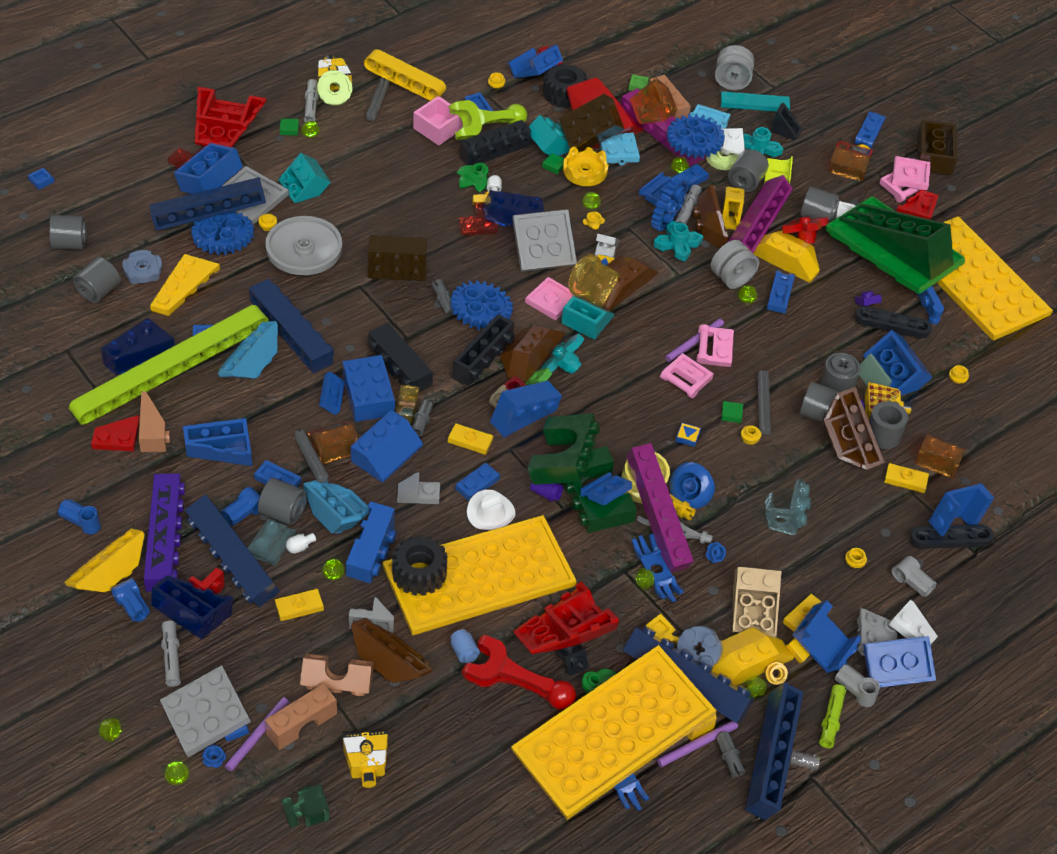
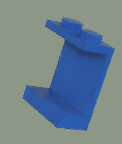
(535, 64)
(968, 503)
(824, 639)

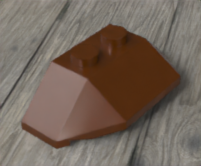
(709, 218)
(633, 276)
(529, 351)
(851, 431)
(389, 653)

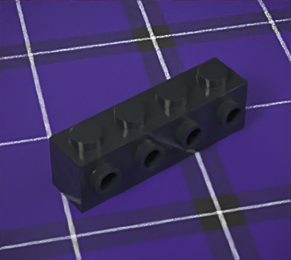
(495, 143)
(483, 350)
(399, 357)

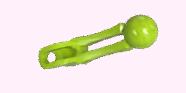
(475, 118)

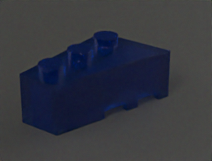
(501, 206)
(136, 346)
(191, 607)

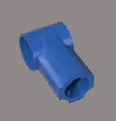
(242, 507)
(85, 517)
(129, 597)

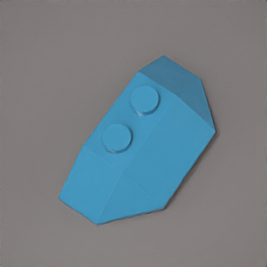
(252, 353)
(335, 505)

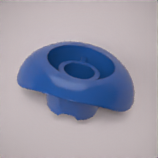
(692, 484)

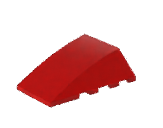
(588, 90)
(221, 120)
(567, 623)

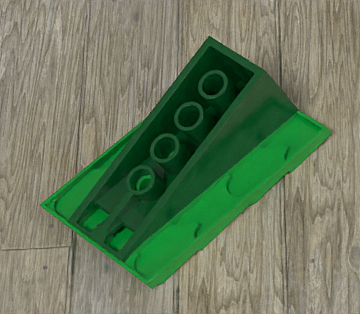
(900, 244)

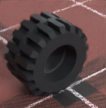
(557, 80)
(419, 579)

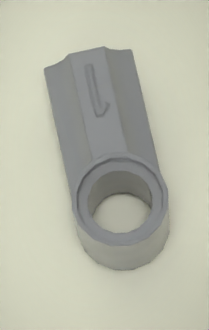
(909, 571)
(858, 685)

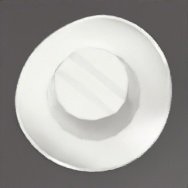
(490, 510)

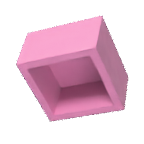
(435, 121)

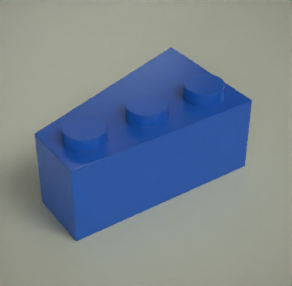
(524, 406)
(219, 441)
(372, 544)

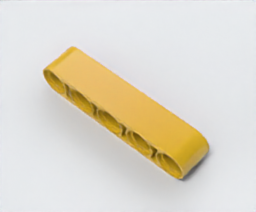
(404, 75)

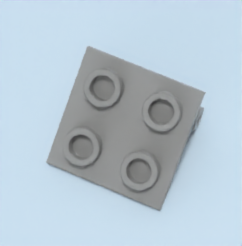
(873, 629)

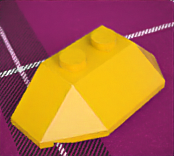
(789, 254)
(110, 564)
(750, 654)

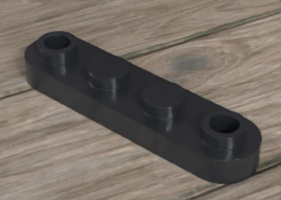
(893, 321)
(955, 537)

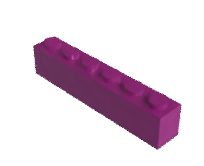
(657, 129)
(762, 212)
(659, 507)

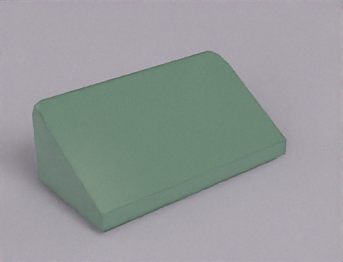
(873, 372)

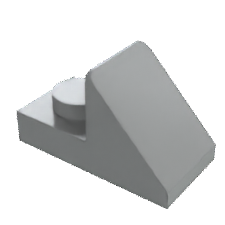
(606, 245)
(418, 492)
(378, 616)

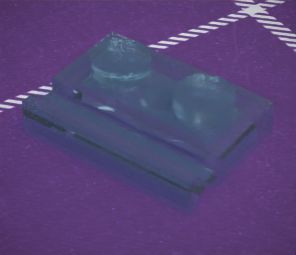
(271, 541)

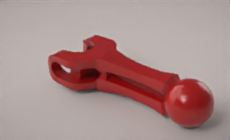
(502, 669)

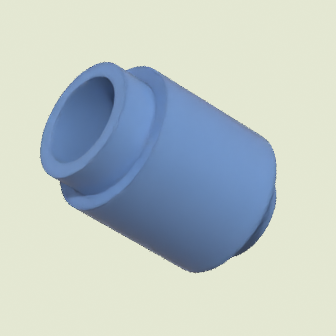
(464, 646)

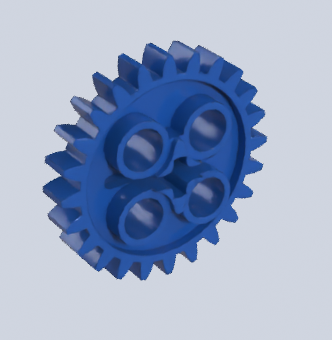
(695, 136)
(670, 202)
(223, 233)
(480, 304)

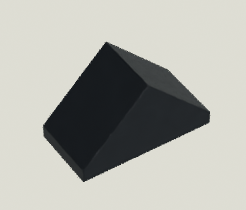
(785, 123)

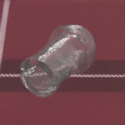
(805, 760)

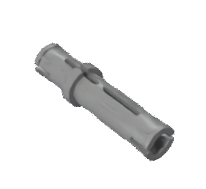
(311, 97)
(689, 202)
(170, 645)

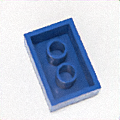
(208, 169)
(368, 388)

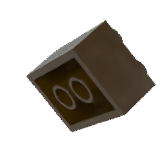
(591, 123)
(937, 145)
(397, 258)

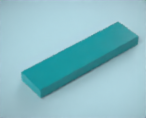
(753, 101)

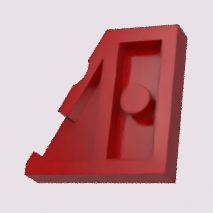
(920, 205)
(117, 435)

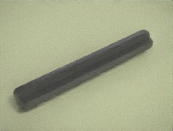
(377, 99)
(764, 402)
(311, 456)

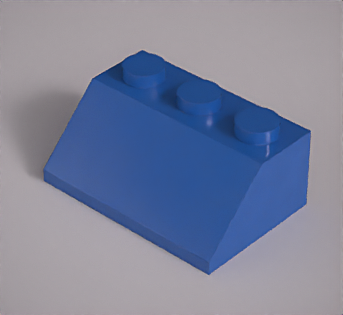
(900, 363)
(385, 446)

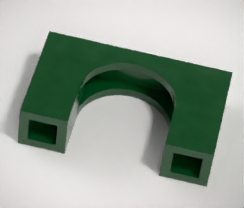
(571, 463)
(591, 514)

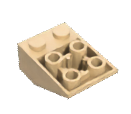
(756, 599)

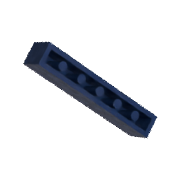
(207, 203)
(292, 326)
(232, 551)
(717, 689)
(774, 751)

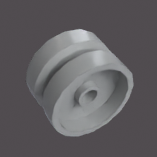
(734, 67)
(734, 264)

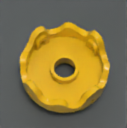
(587, 159)

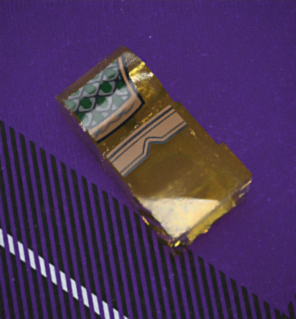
(408, 402)

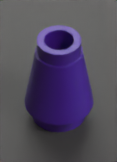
(548, 491)

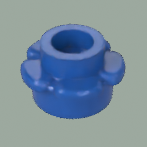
(719, 554)
(211, 751)

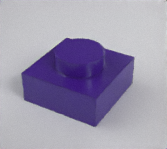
(868, 298)

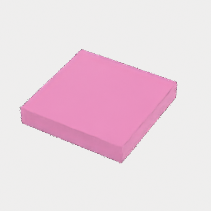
(911, 173)
(549, 298)

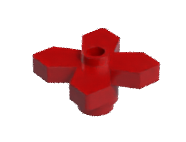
(805, 227)

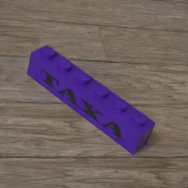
(163, 529)

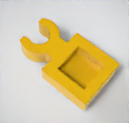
(663, 628)

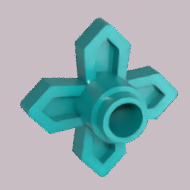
(761, 142)
(679, 240)
(564, 356)

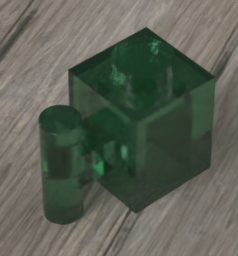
(311, 806)

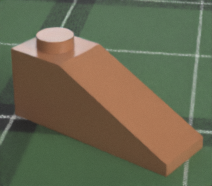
(152, 427)

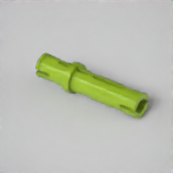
(831, 722)

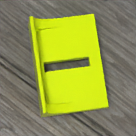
(778, 168)

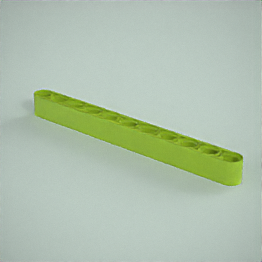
(166, 365)

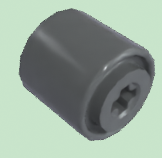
(748, 170)
(820, 204)
(68, 232)
(96, 280)
(840, 372)
(817, 401)
(888, 424)
(282, 501)

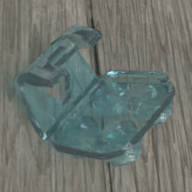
(795, 515)

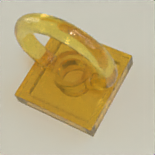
(592, 279)

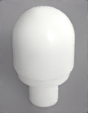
(494, 183)
(299, 542)

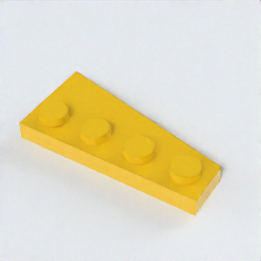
(182, 282)

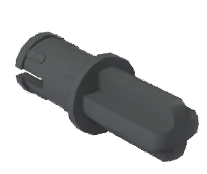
(443, 295)
(422, 417)
(730, 754)

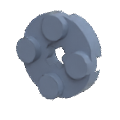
(149, 273)
(709, 641)

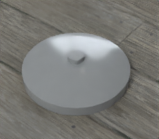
(303, 245)

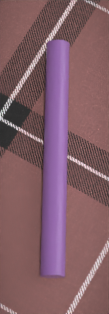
(690, 343)
(254, 737)
(695, 744)

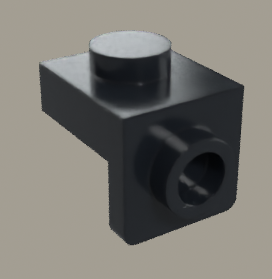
(574, 659)

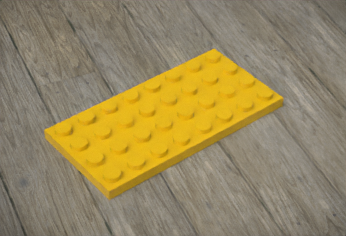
(989, 287)
(488, 575)
(613, 731)

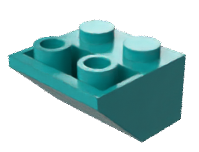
(549, 136)
(304, 179)
(585, 317)

